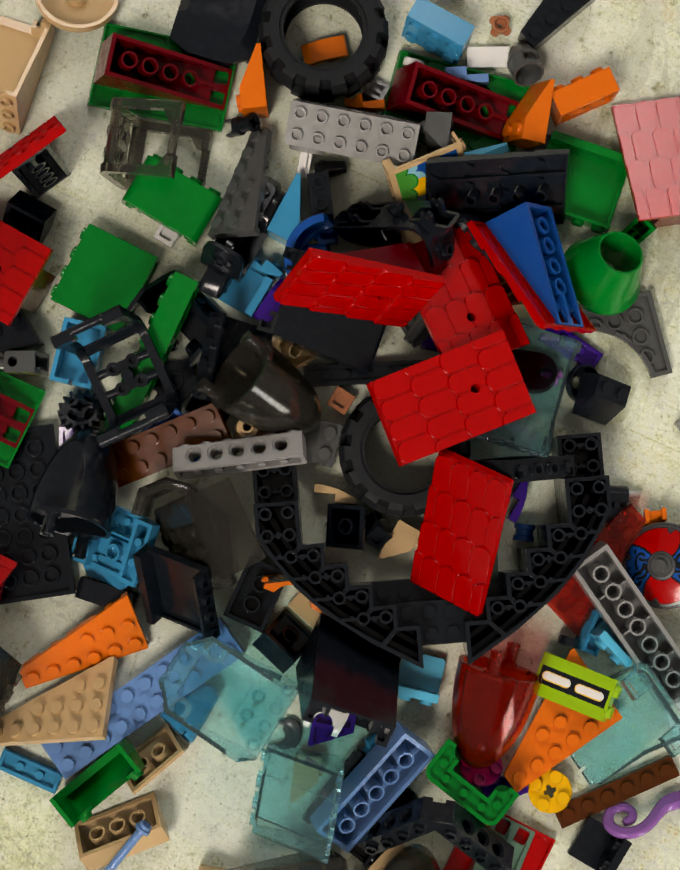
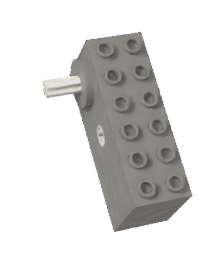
(347, 131)

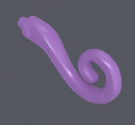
(666, 804)

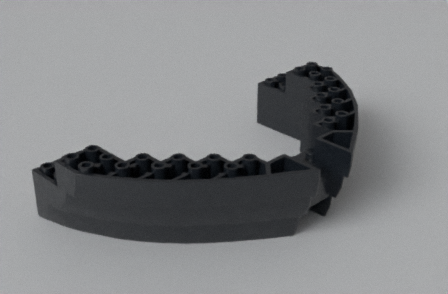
(406, 616)

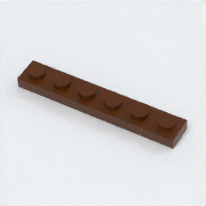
(618, 790)

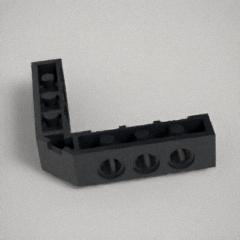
(450, 821)

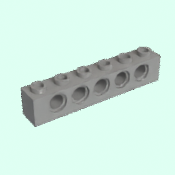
(250, 460)

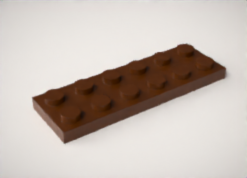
(152, 449)

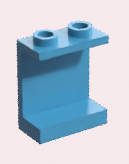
(248, 293)

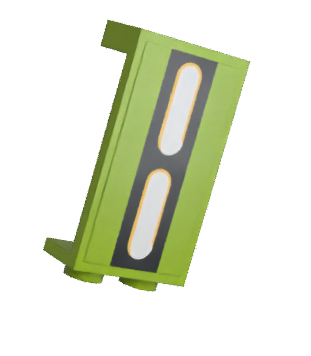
(578, 687)

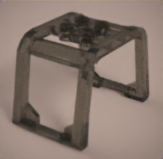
(118, 140)

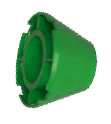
(595, 282)

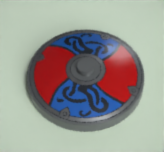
(655, 564)

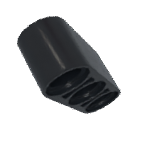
(101, 592)

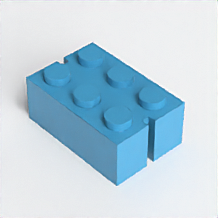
(437, 31)
(67, 366)

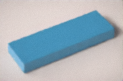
(30, 770)

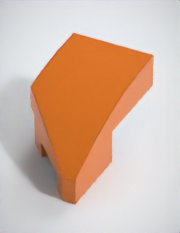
(371, 106)

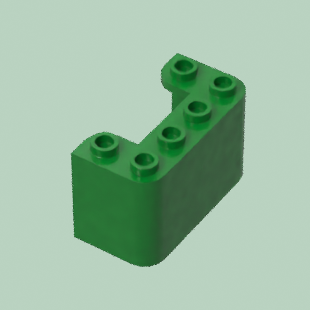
(174, 202)
(487, 810)

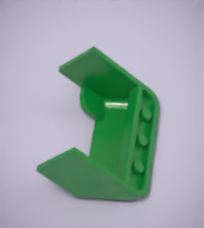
(98, 782)

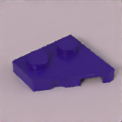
(322, 729)

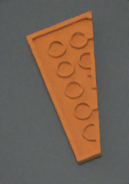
(104, 635)

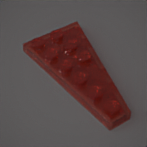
(571, 602)

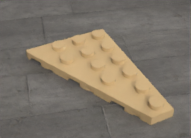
(66, 713)

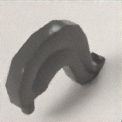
(292, 733)

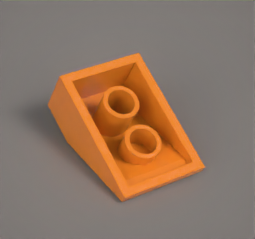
(253, 87)
(530, 118)

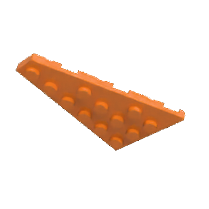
(553, 737)

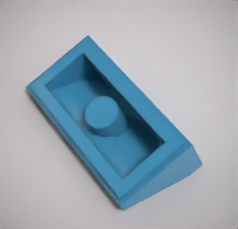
(586, 640)

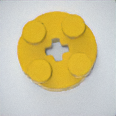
(561, 796)

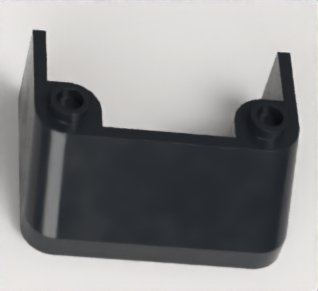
(195, 323)

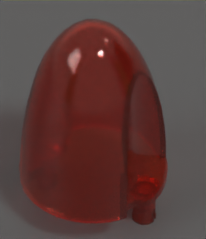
(491, 705)

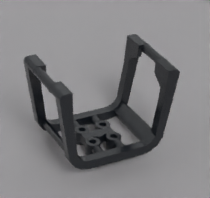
(155, 409)

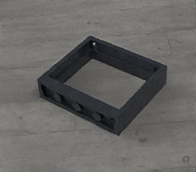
(532, 467)

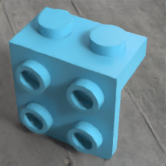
(606, 641)
(421, 682)

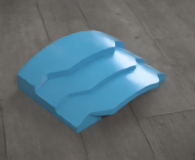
(112, 558)

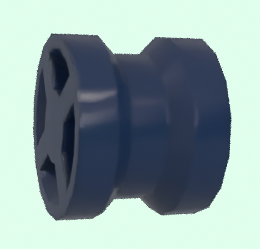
(524, 532)

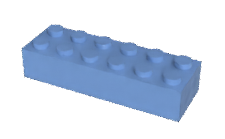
(378, 783)

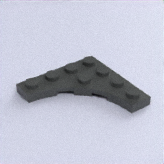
(639, 330)

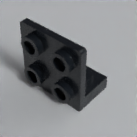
(598, 847)

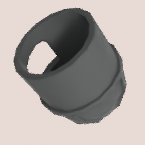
(524, 64)

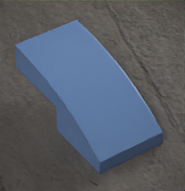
(461, 72)

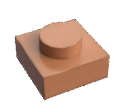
(341, 400)

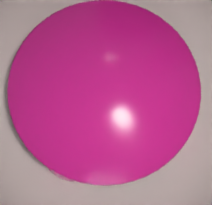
(481, 777)

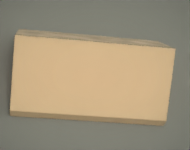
(157, 754)

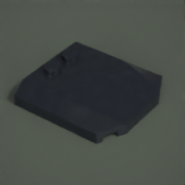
(218, 29)

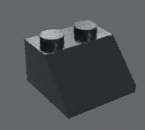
(29, 216)
(600, 398)
(346, 526)
(283, 641)

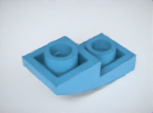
(267, 269)

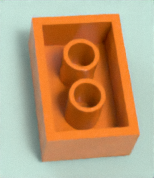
(583, 95)

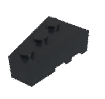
(19, 335)

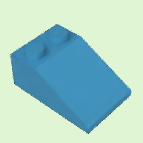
(288, 213)

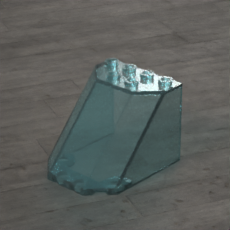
(226, 696)
(298, 799)

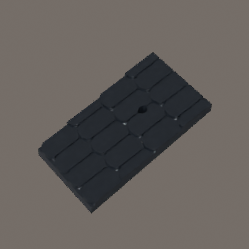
(500, 182)

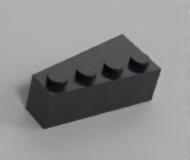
(550, 19)

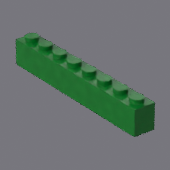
(164, 330)

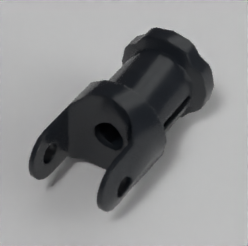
(241, 125)

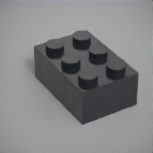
(250, 601)

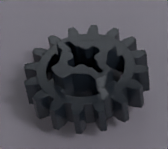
(80, 411)

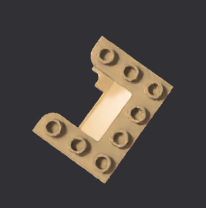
(21, 65)

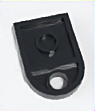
(531, 366)

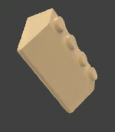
(108, 831)

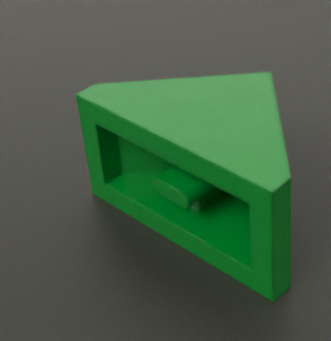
(640, 230)

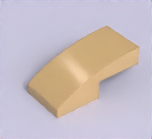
(340, 496)

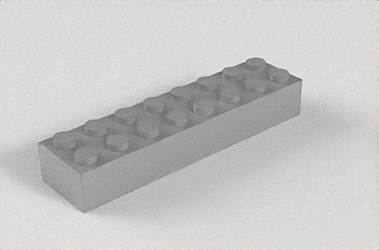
(629, 616)

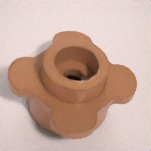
(504, 21)

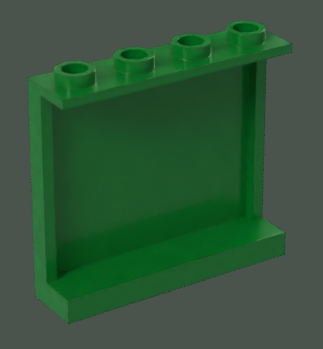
(593, 181)
(103, 274)

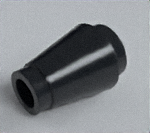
(333, 167)

